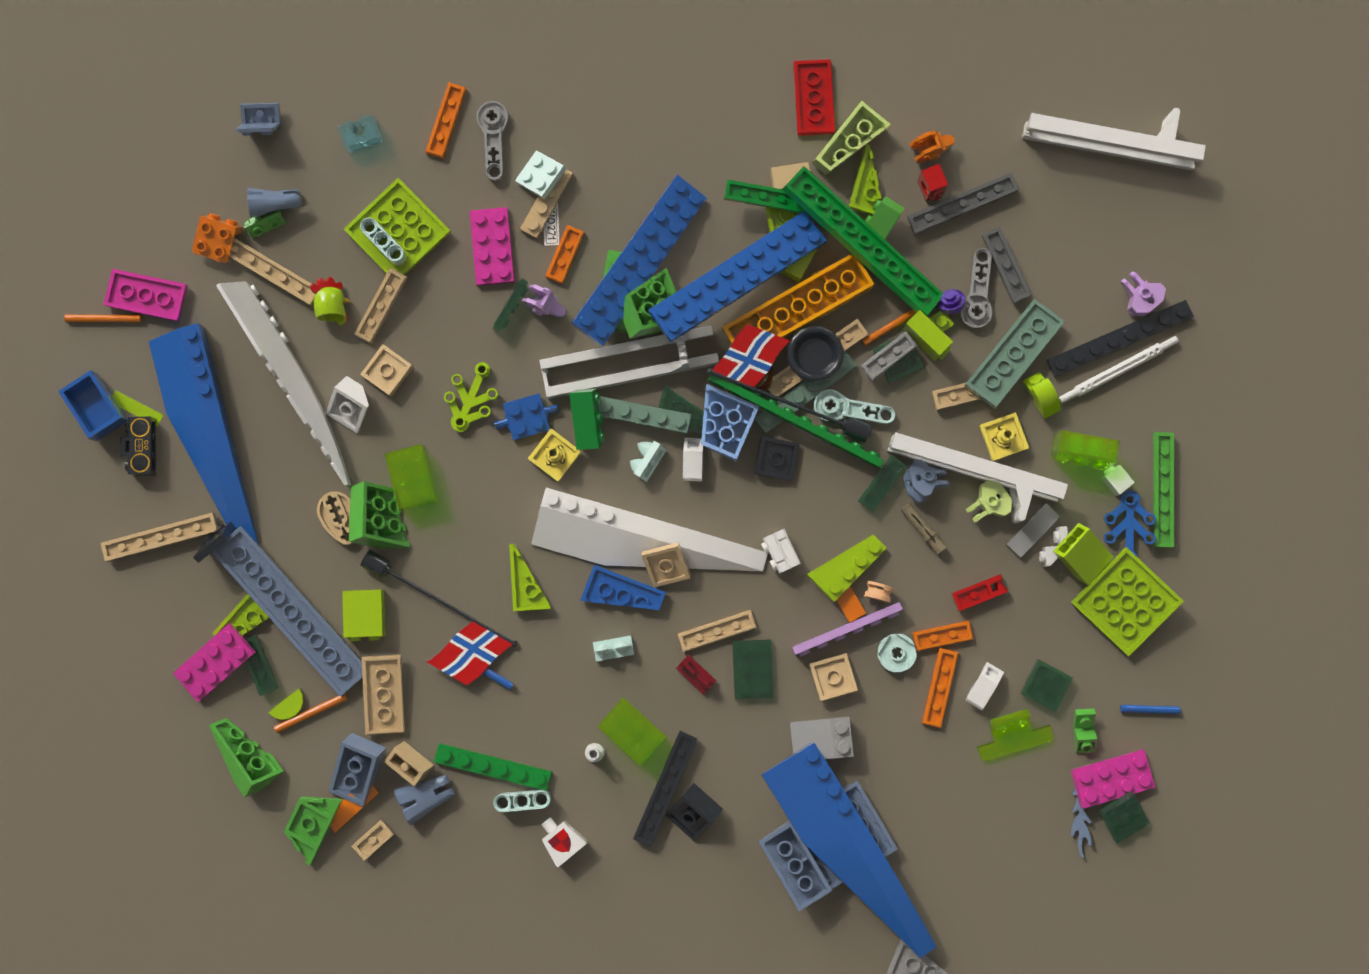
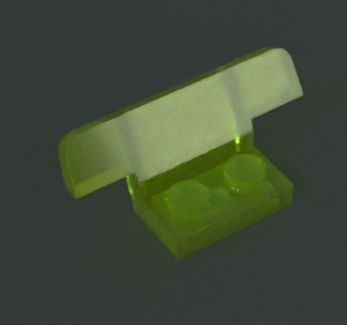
(1013, 734)

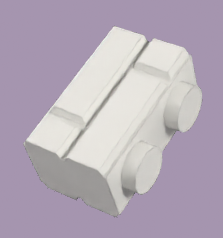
(781, 551)

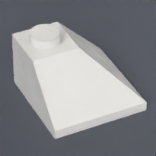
(348, 404)

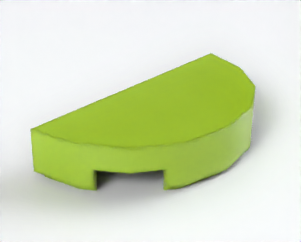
(289, 707)

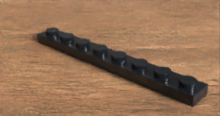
(1119, 338)

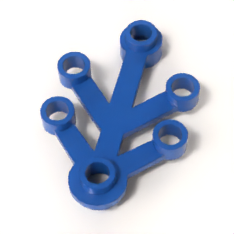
(1130, 522)

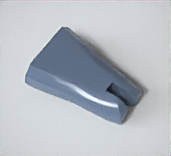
(268, 201)
(422, 798)

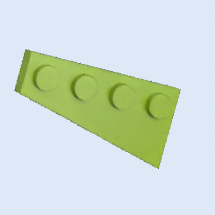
(845, 568)

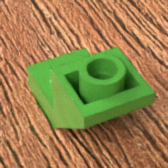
(1084, 731)

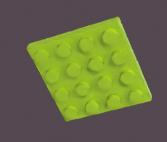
(405, 221)
(1127, 601)

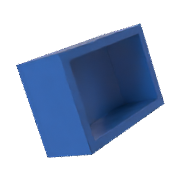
(93, 405)

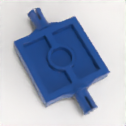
(526, 416)

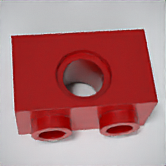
(932, 183)

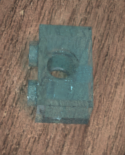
(370, 136)

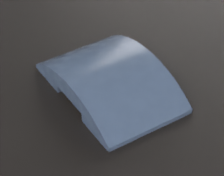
(800, 870)

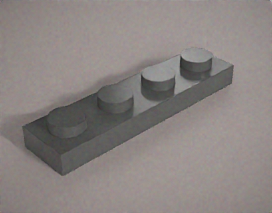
(1006, 265)

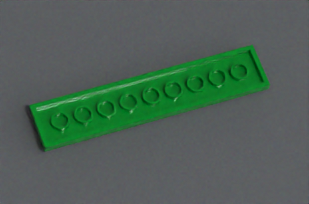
(862, 241)

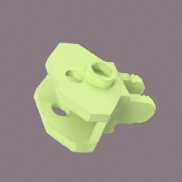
(989, 501)

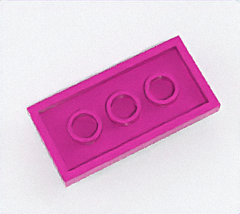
(492, 246)
(145, 295)
(214, 662)
(1112, 778)

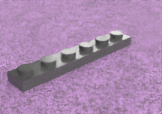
(962, 203)

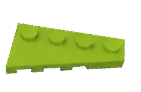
(244, 616)

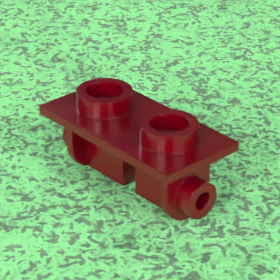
(696, 674)

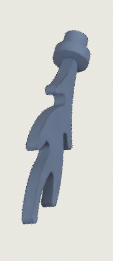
(1079, 824)

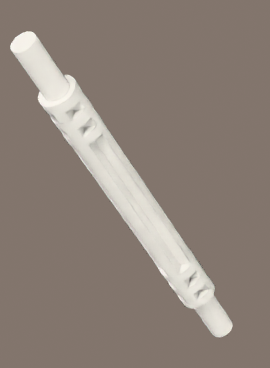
(1118, 369)

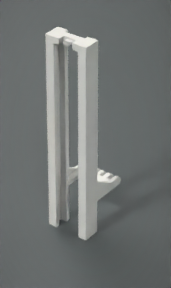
(1116, 142)
(682, 365)
(1020, 483)

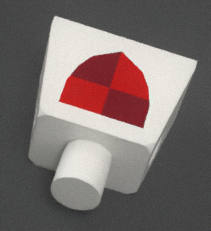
(562, 841)

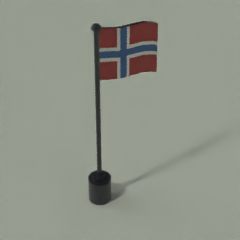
(751, 359)
(469, 650)

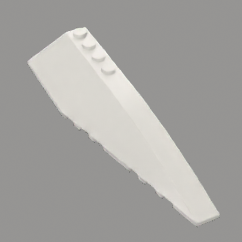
(273, 347)
(619, 536)

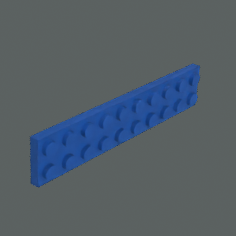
(639, 259)
(737, 276)

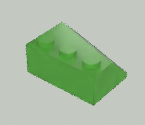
(640, 300)
(375, 517)

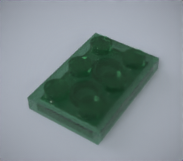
(752, 669)

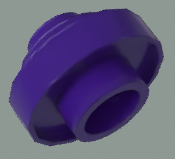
(952, 302)

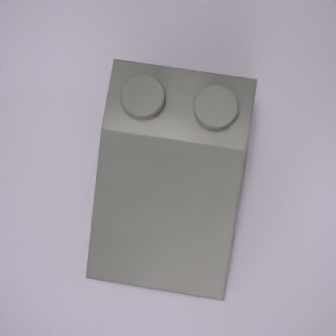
(829, 734)

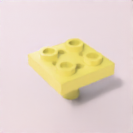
(1010, 426)
(554, 455)

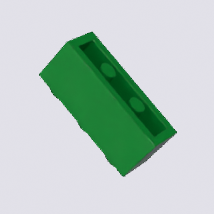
(587, 419)

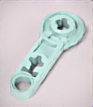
(849, 408)

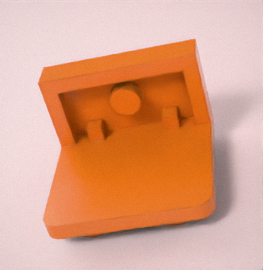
(215, 237)

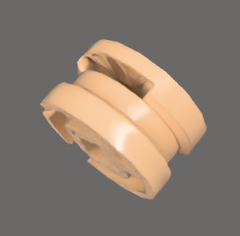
(879, 594)

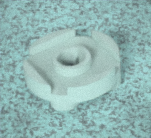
(907, 650)

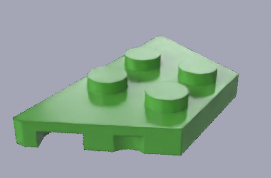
(310, 824)

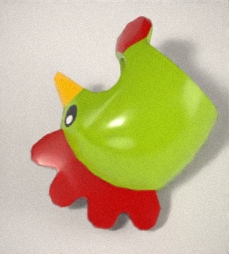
(329, 301)

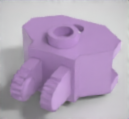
(1144, 293)
(544, 302)

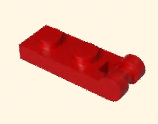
(978, 592)

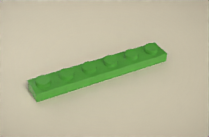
(1163, 489)

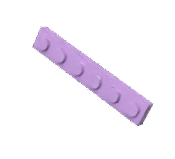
(855, 626)

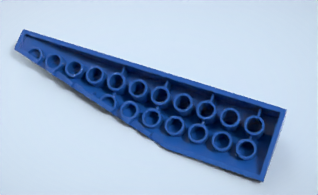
(200, 418)
(841, 840)

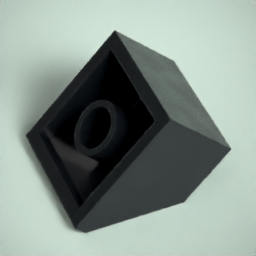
(694, 812)

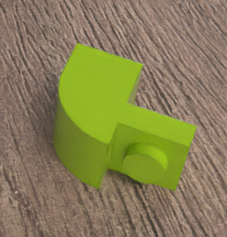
(1043, 393)

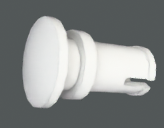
(594, 752)

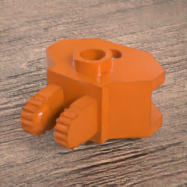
(931, 145)

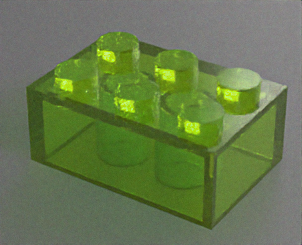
(1084, 449)
(411, 477)
(632, 731)

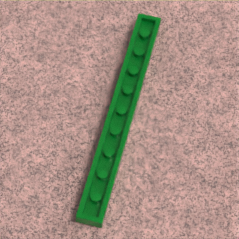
(803, 423)

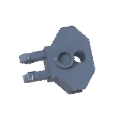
(923, 480)

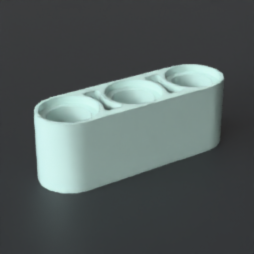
(375, 237)
(513, 804)

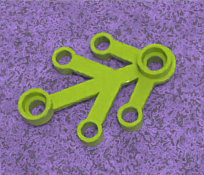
(469, 400)

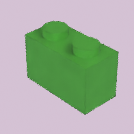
(885, 216)

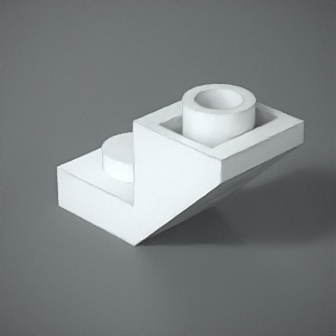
(692, 459)
(1047, 555)
(984, 686)

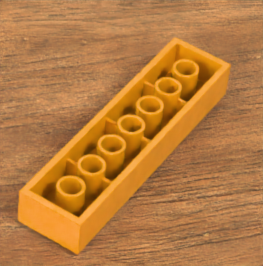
(807, 300)

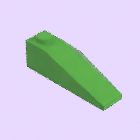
(246, 762)

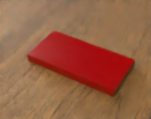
(814, 97)

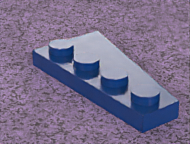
(615, 589)

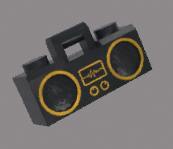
(142, 441)

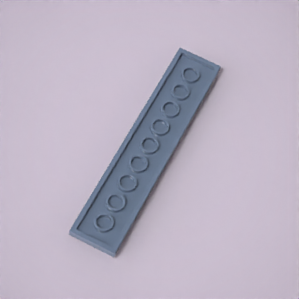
(290, 610)

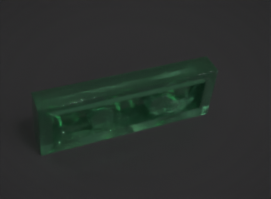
(510, 306)
(882, 483)
(260, 668)

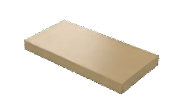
(383, 694)

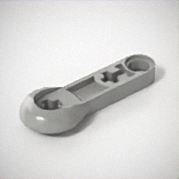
(493, 134)
(978, 293)

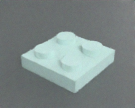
(540, 174)

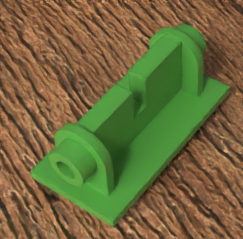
(258, 226)

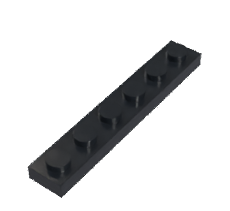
(665, 788)

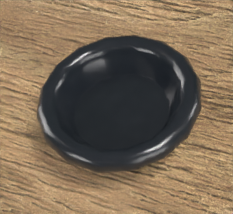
(815, 353)

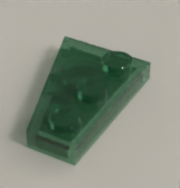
(672, 401)

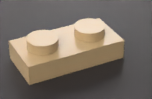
(373, 839)

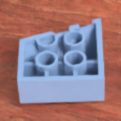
(726, 422)

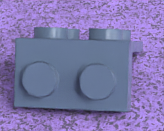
(259, 118)

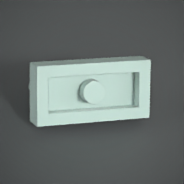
(652, 455)
(613, 648)

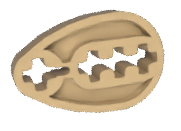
(327, 518)

